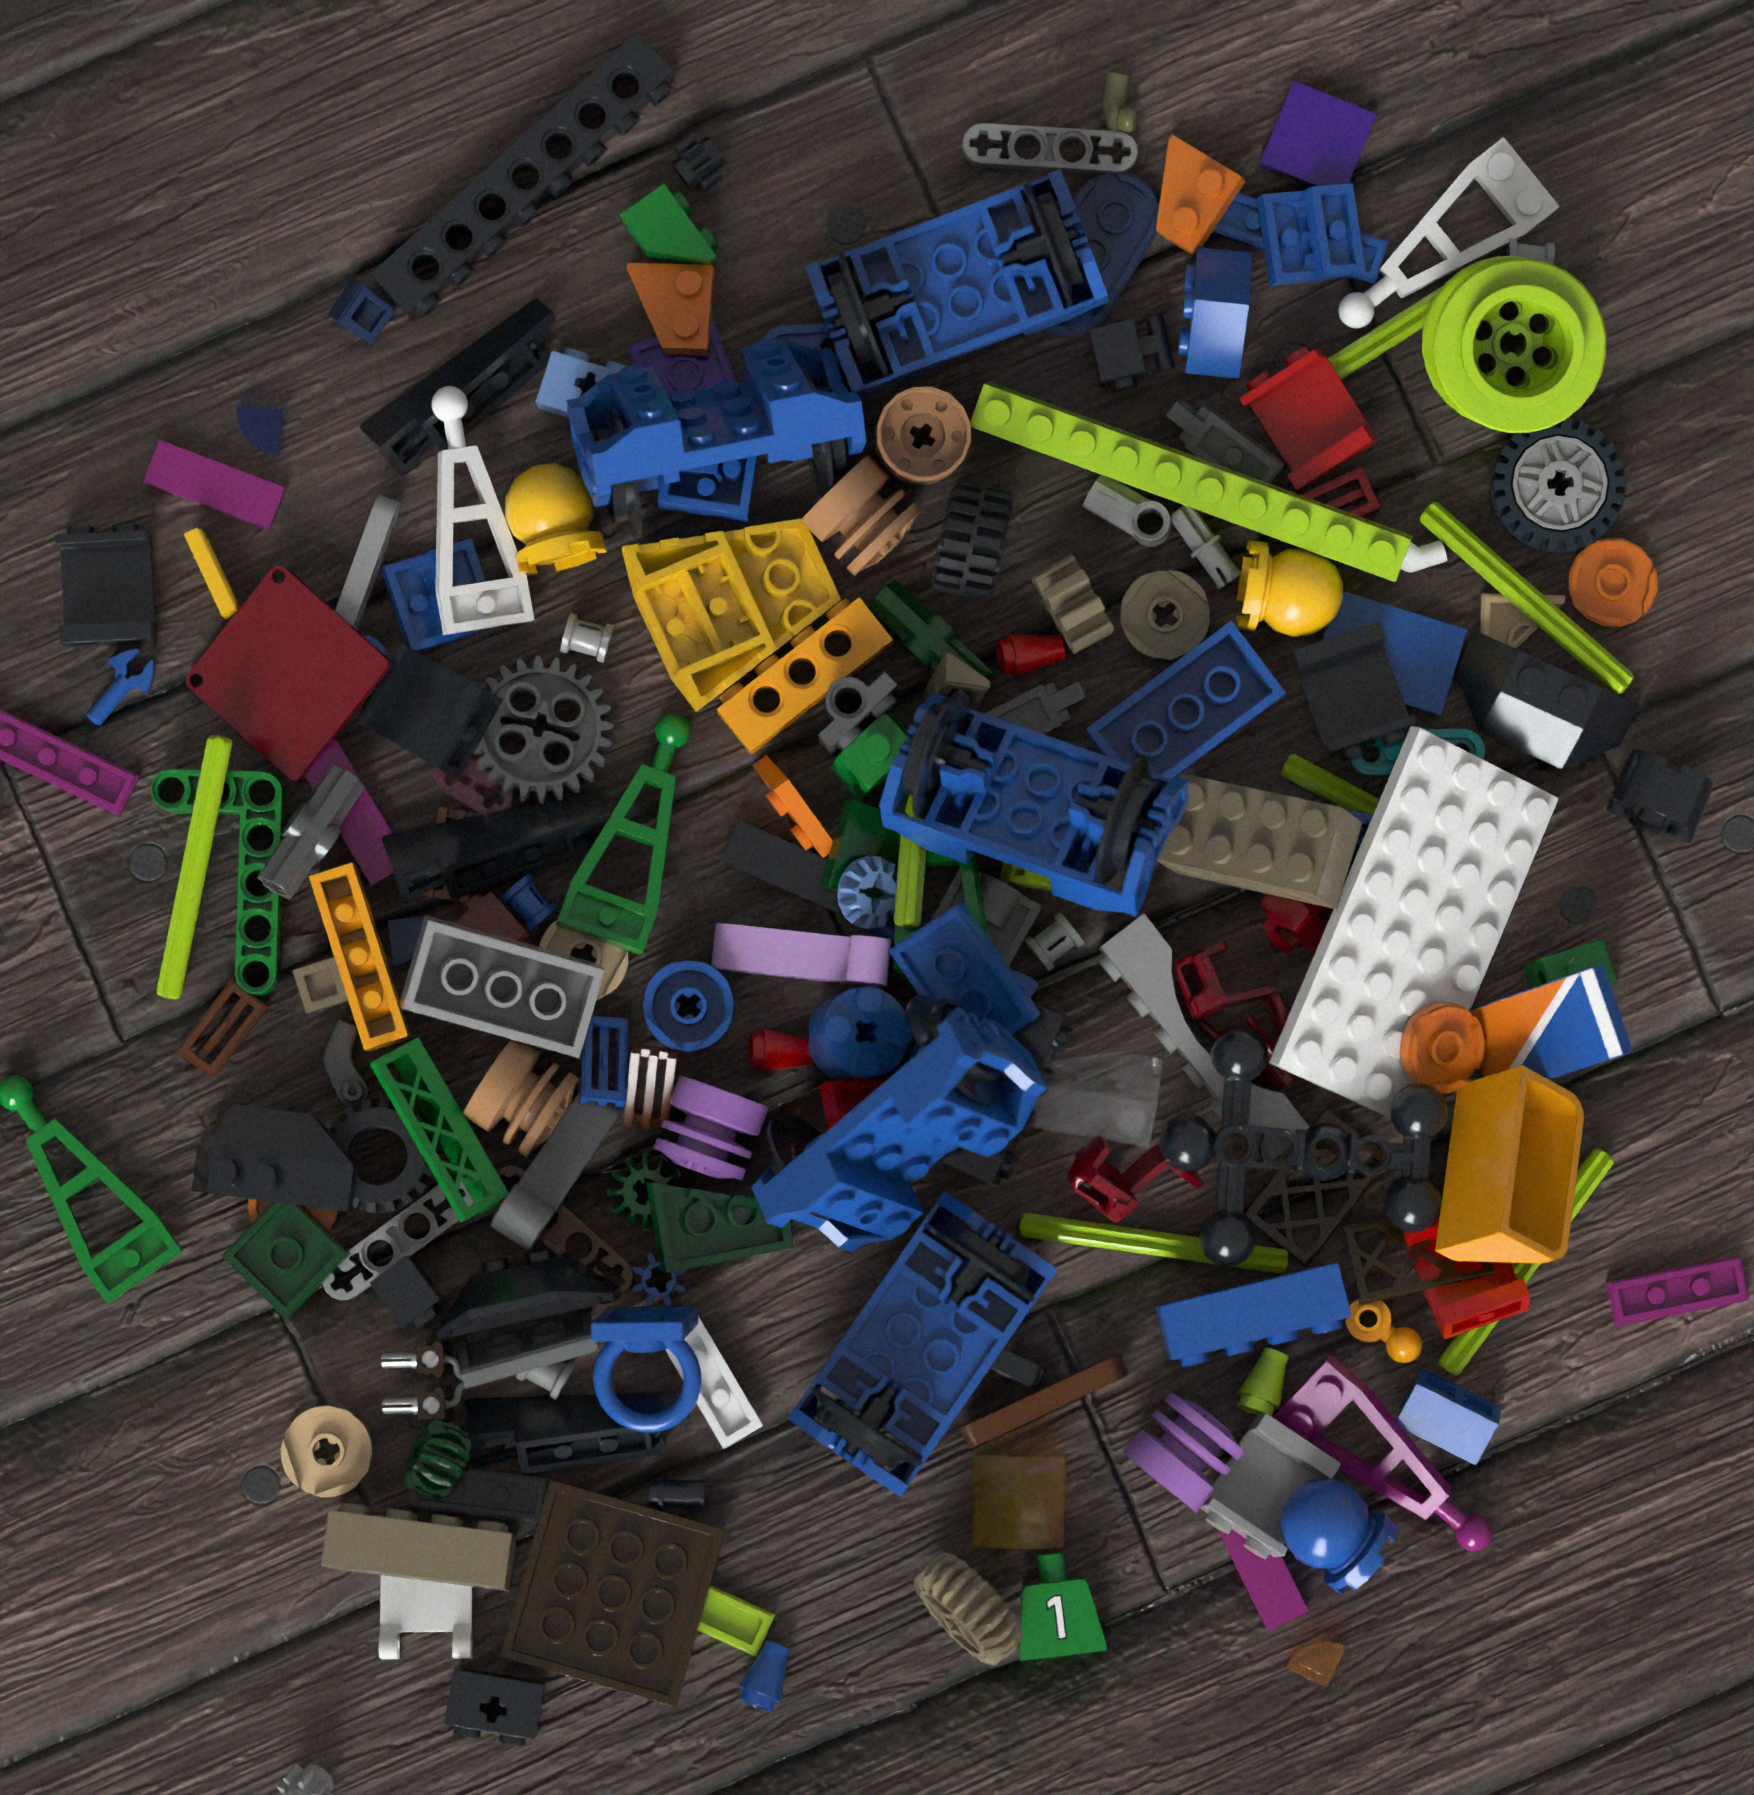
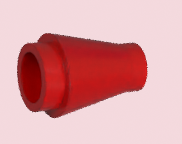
(1026, 652)
(777, 1051)

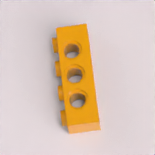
(758, 728)
(360, 957)

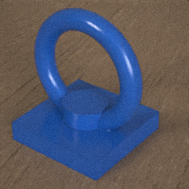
(646, 1331)

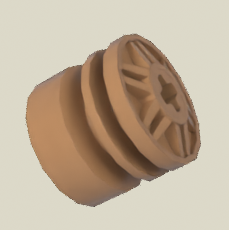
(948, 431)
(861, 516)
(521, 1097)

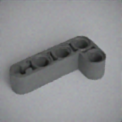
(554, 1171)

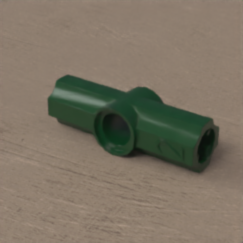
(921, 631)

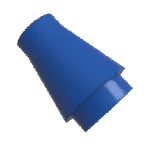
(765, 1678)

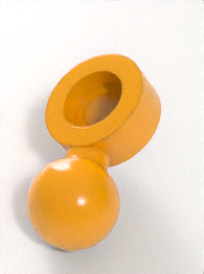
(1402, 1343)

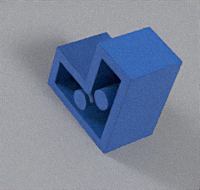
(1218, 312)
(713, 490)

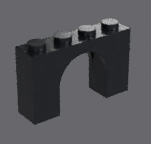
(1043, 1039)

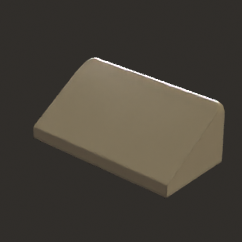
(955, 676)

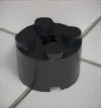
(1660, 795)

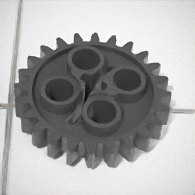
(550, 690)

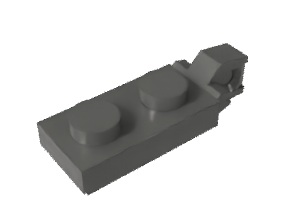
(1222, 443)
(1040, 708)

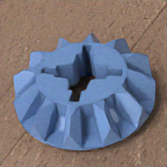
(858, 907)

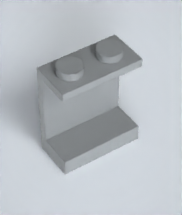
(1262, 1482)

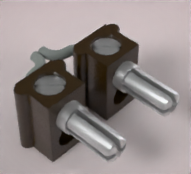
(428, 1359)

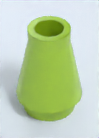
(1264, 1384)

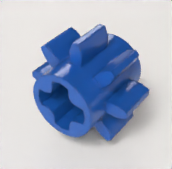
(654, 1291)

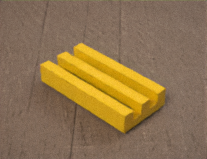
(212, 572)

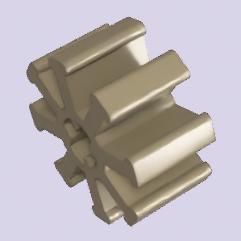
(1072, 603)

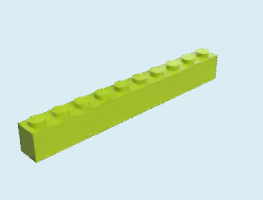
(1191, 481)

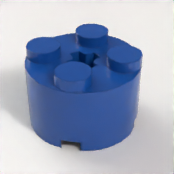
(689, 980)
(834, 1030)

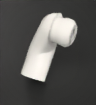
(1424, 556)

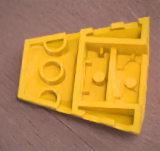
(727, 600)

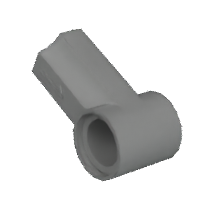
(1124, 509)

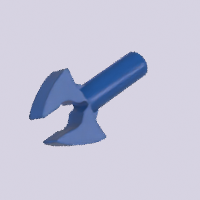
(122, 685)

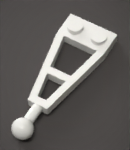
(1509, 186)
(482, 603)

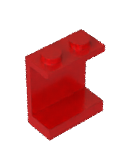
(1309, 416)
(1470, 1302)

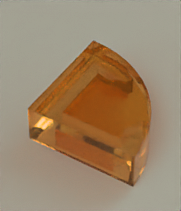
(1317, 1661)

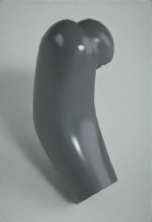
(340, 1067)

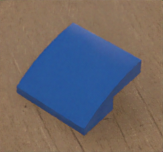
(1311, 234)
(414, 597)

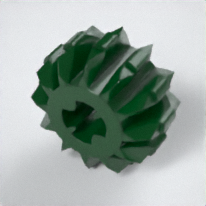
(631, 1196)
(437, 1459)

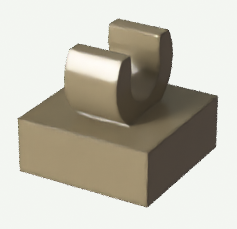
(320, 985)

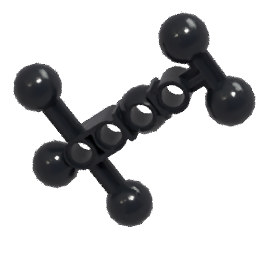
(1191, 1143)

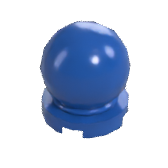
(1332, 1529)

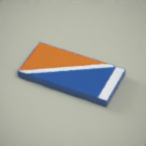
(1554, 1026)

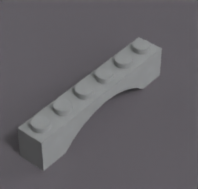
(1145, 965)

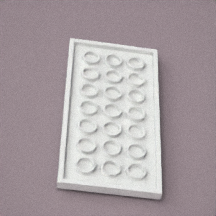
(1413, 916)

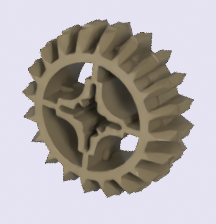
(968, 1608)

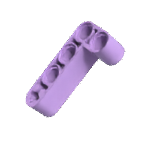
(801, 955)

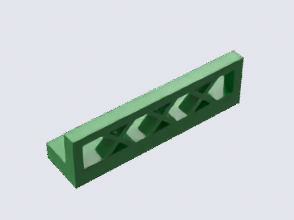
(444, 1125)

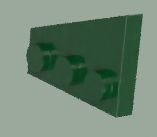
(709, 1227)

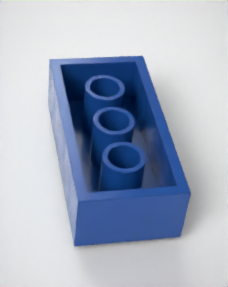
(1189, 706)
(1251, 1312)

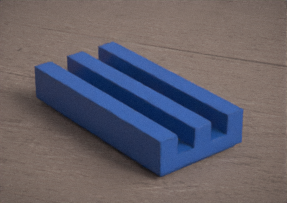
(602, 1094)

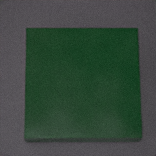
(857, 836)
(286, 1256)

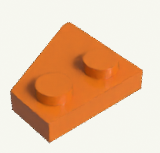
(1193, 195)
(677, 304)
(787, 800)

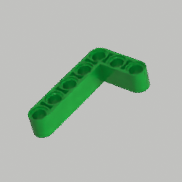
(250, 862)

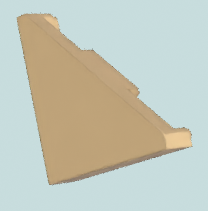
(1506, 622)

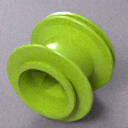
(1571, 335)

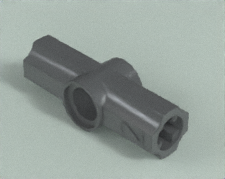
(311, 832)

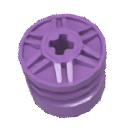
(710, 1128)
(1184, 1451)

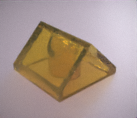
(1018, 1501)

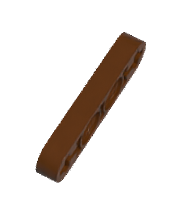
(567, 1225)
(1044, 1400)

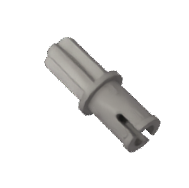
(1205, 545)

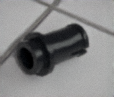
(676, 1493)

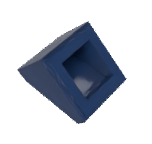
(362, 311)

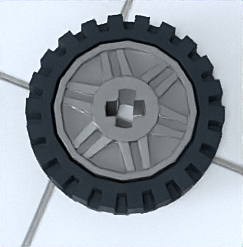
(1582, 510)

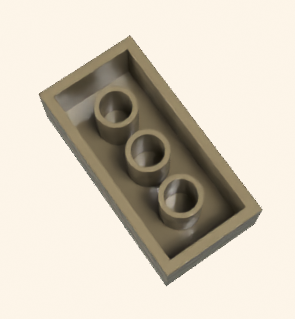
(1263, 842)
(419, 1550)

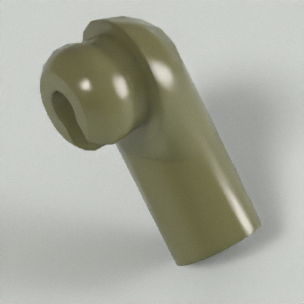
(1113, 104)

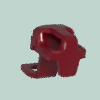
(1292, 923)
(1211, 997)
(1110, 1189)

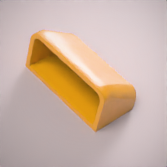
(1510, 1170)

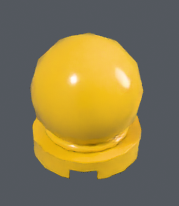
(552, 516)
(1290, 591)

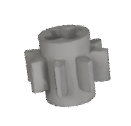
(310, 1781)

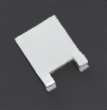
(424, 1607)

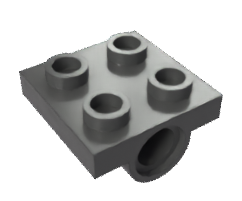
(847, 727)
(1006, 912)

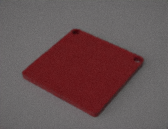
(288, 672)

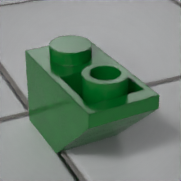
(666, 232)

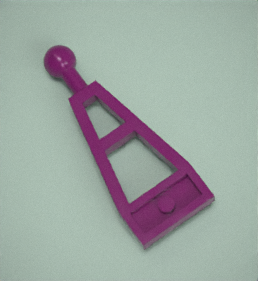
(1318, 1403)

